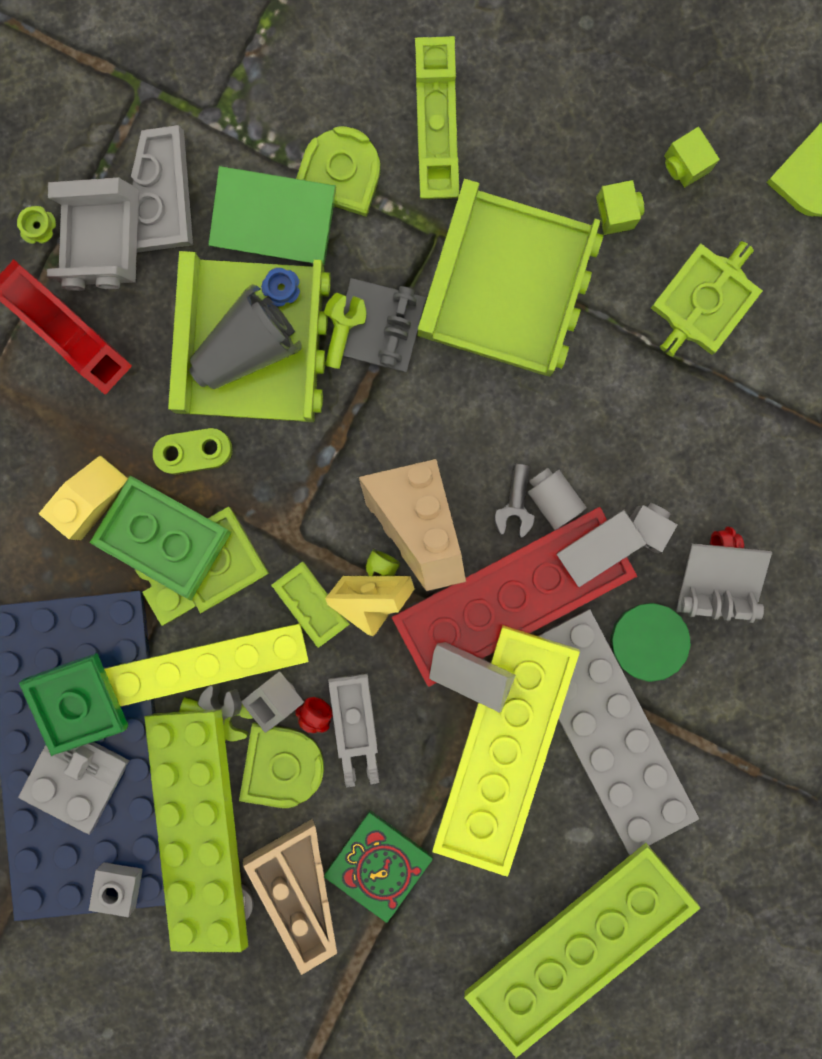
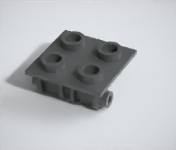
(388, 327)

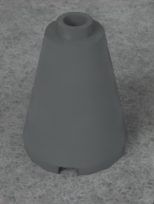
(243, 341)

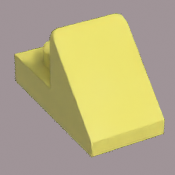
(369, 599)

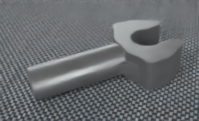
(516, 503)
(232, 701)

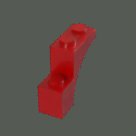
(61, 328)

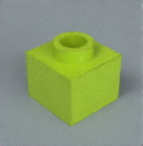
(690, 157)
(619, 207)

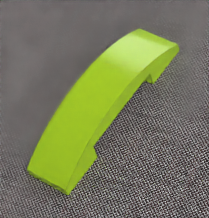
(437, 117)

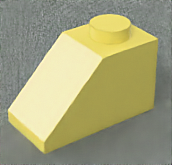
(84, 499)

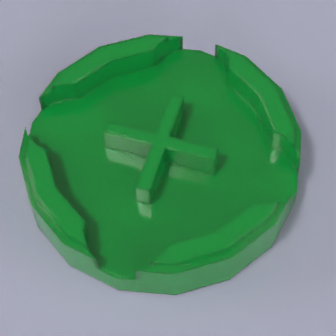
(650, 642)

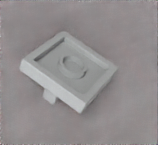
(75, 784)

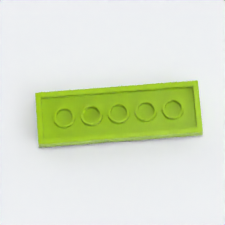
(196, 831)
(581, 950)

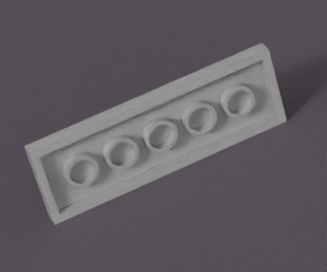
(618, 741)

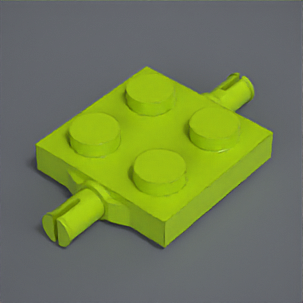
(706, 299)

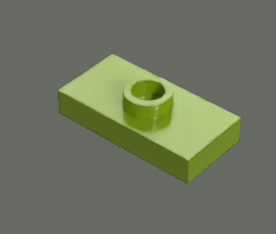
(308, 604)

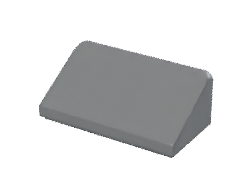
(471, 676)

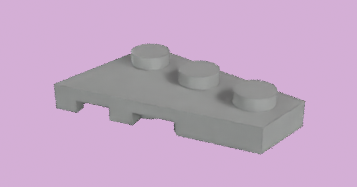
(163, 190)

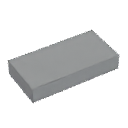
(601, 548)

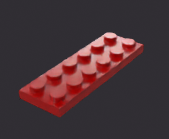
(515, 591)

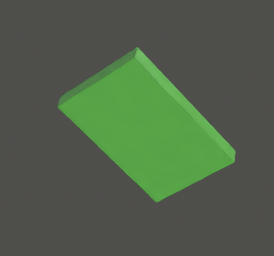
(272, 215)
(160, 537)

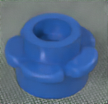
(281, 276)

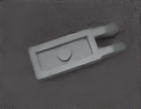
(354, 724)

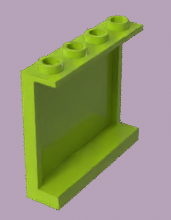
(509, 281)

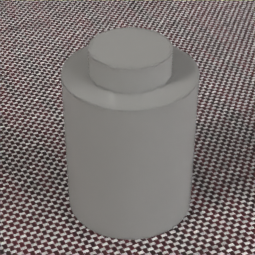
(555, 498)

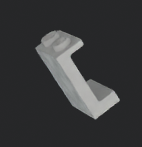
(96, 233)

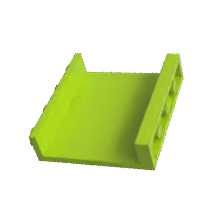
(275, 392)

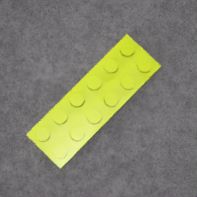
(506, 754)

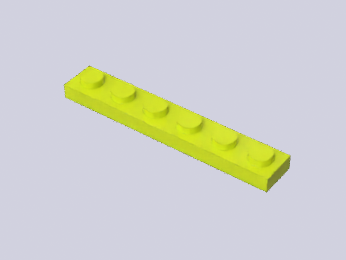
(207, 664)

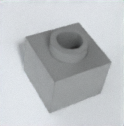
(654, 526)
(272, 702)
(124, 880)

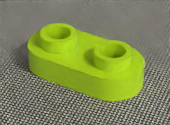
(191, 451)

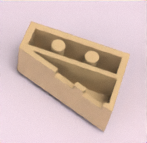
(418, 519)
(294, 893)

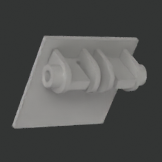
(724, 582)

